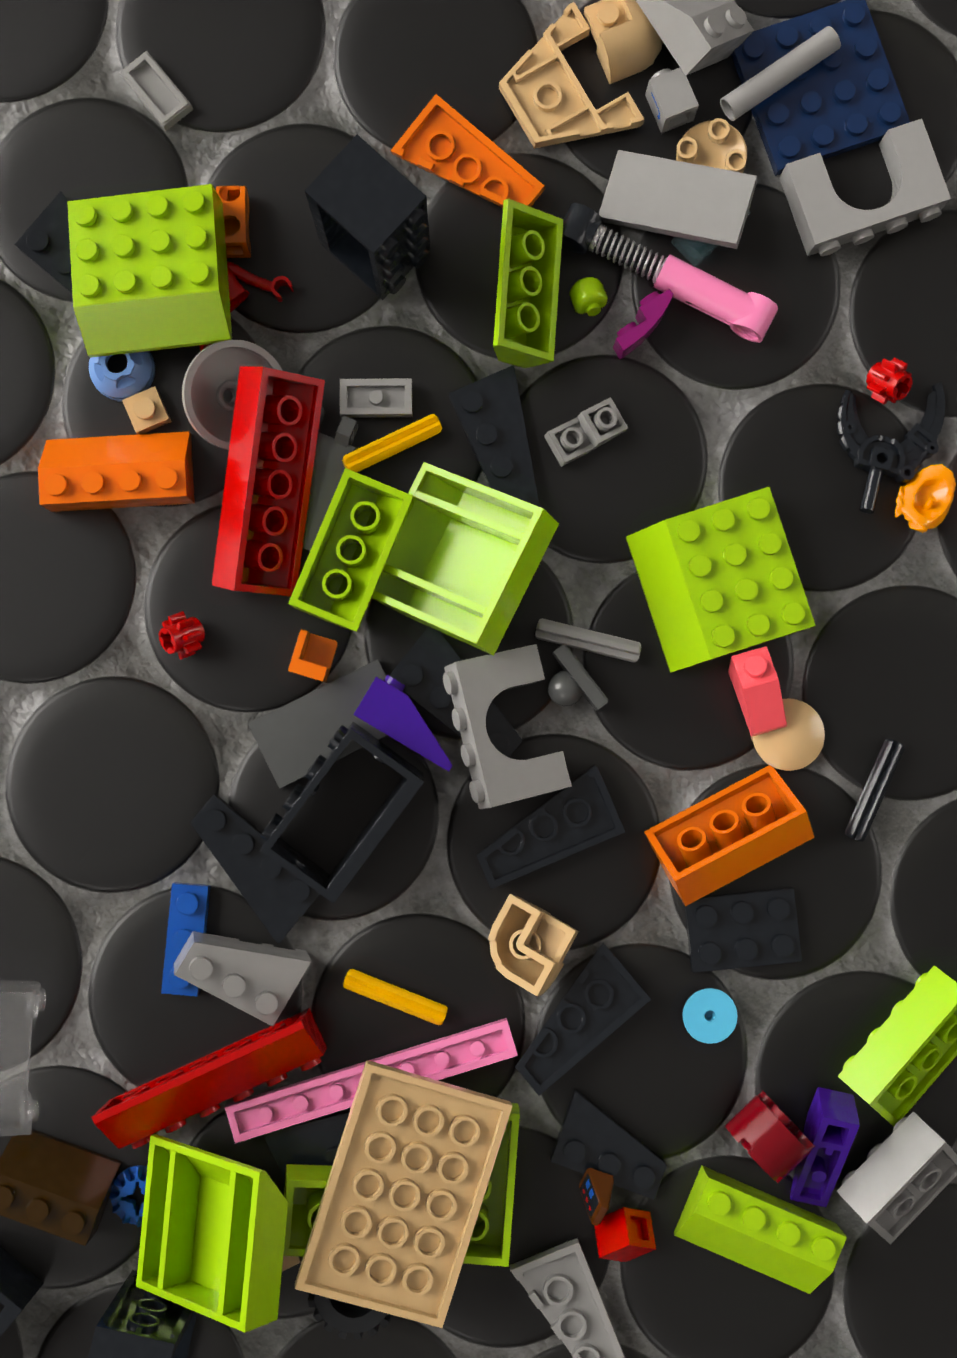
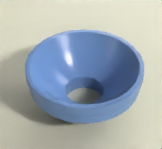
(118, 386)

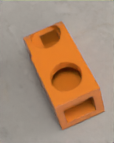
(236, 220)

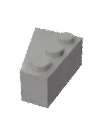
(242, 973)

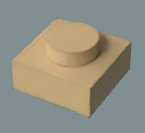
(146, 410)

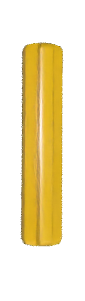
(392, 443)
(395, 997)

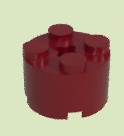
(769, 1136)

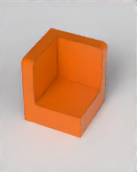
(313, 656)

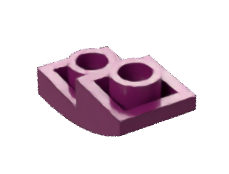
(648, 316)

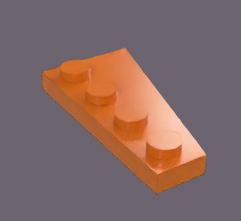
(461, 154)

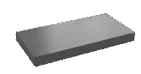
(678, 198)

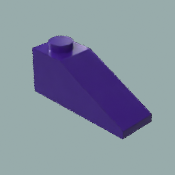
(396, 716)
(832, 1129)

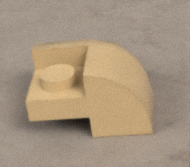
(622, 37)
(529, 944)

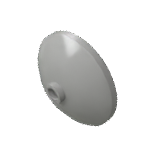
(208, 378)

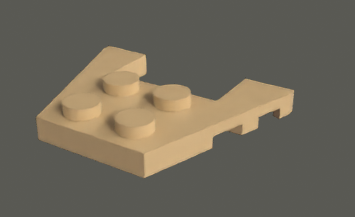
(551, 99)

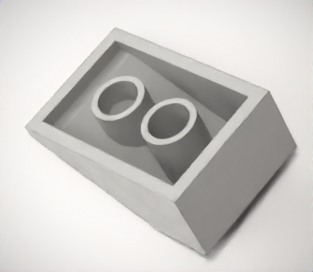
(698, 30)

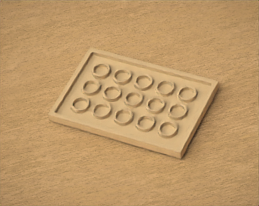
(403, 1194)

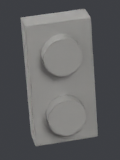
(376, 397)

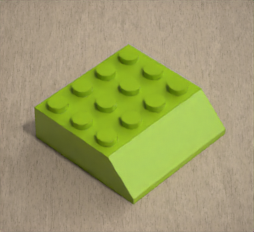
(150, 270)
(464, 557)
(720, 579)
(212, 1235)

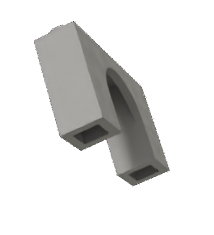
(829, 222)
(495, 776)

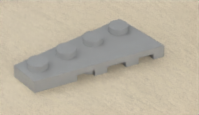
(569, 1299)

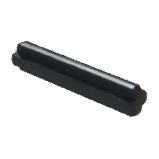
(874, 790)

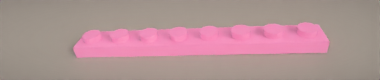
(337, 1089)

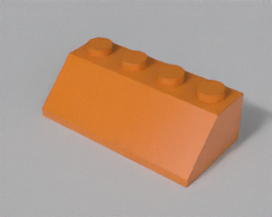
(116, 472)
(729, 834)

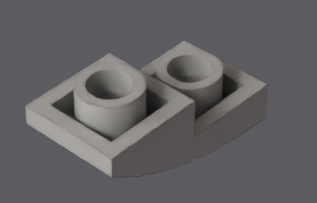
(586, 432)

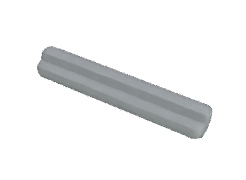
(588, 640)

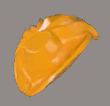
(926, 497)

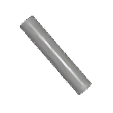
(780, 73)

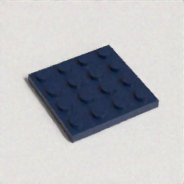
(835, 104)

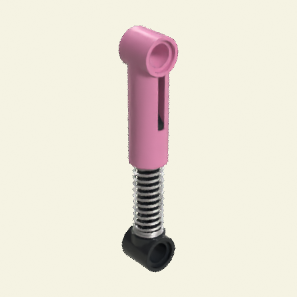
(744, 312)

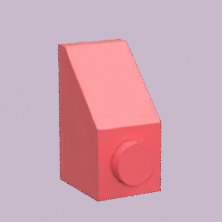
(758, 690)

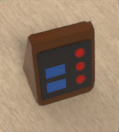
(596, 1193)

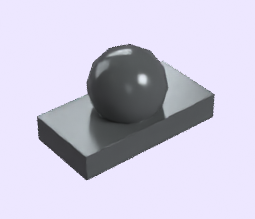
(569, 685)

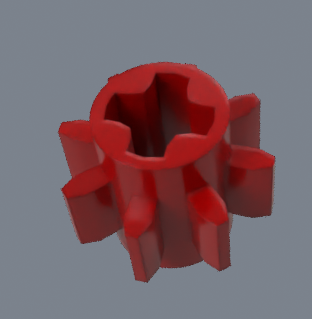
(889, 380)
(181, 635)

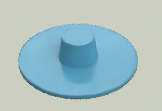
(710, 1015)

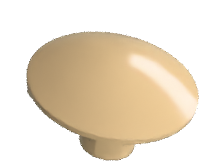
(713, 145)
(795, 744)

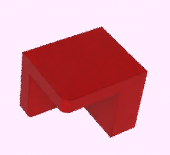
(625, 1235)

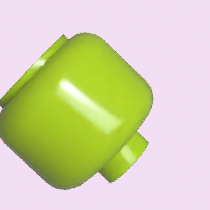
(588, 296)

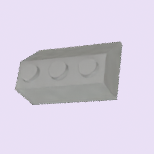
(900, 1177)

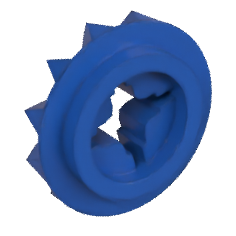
(125, 1185)

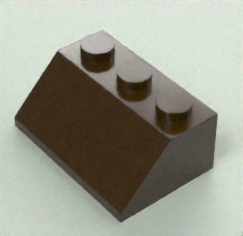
(55, 1185)

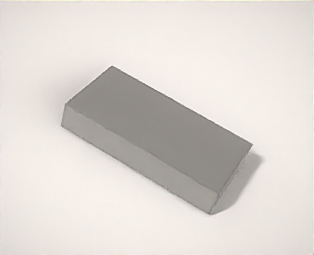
(156, 90)

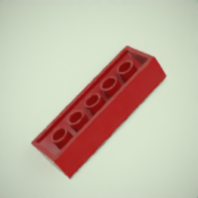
(267, 481)
(211, 1080)

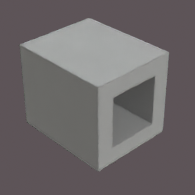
(671, 99)

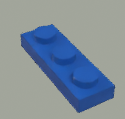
(186, 914)

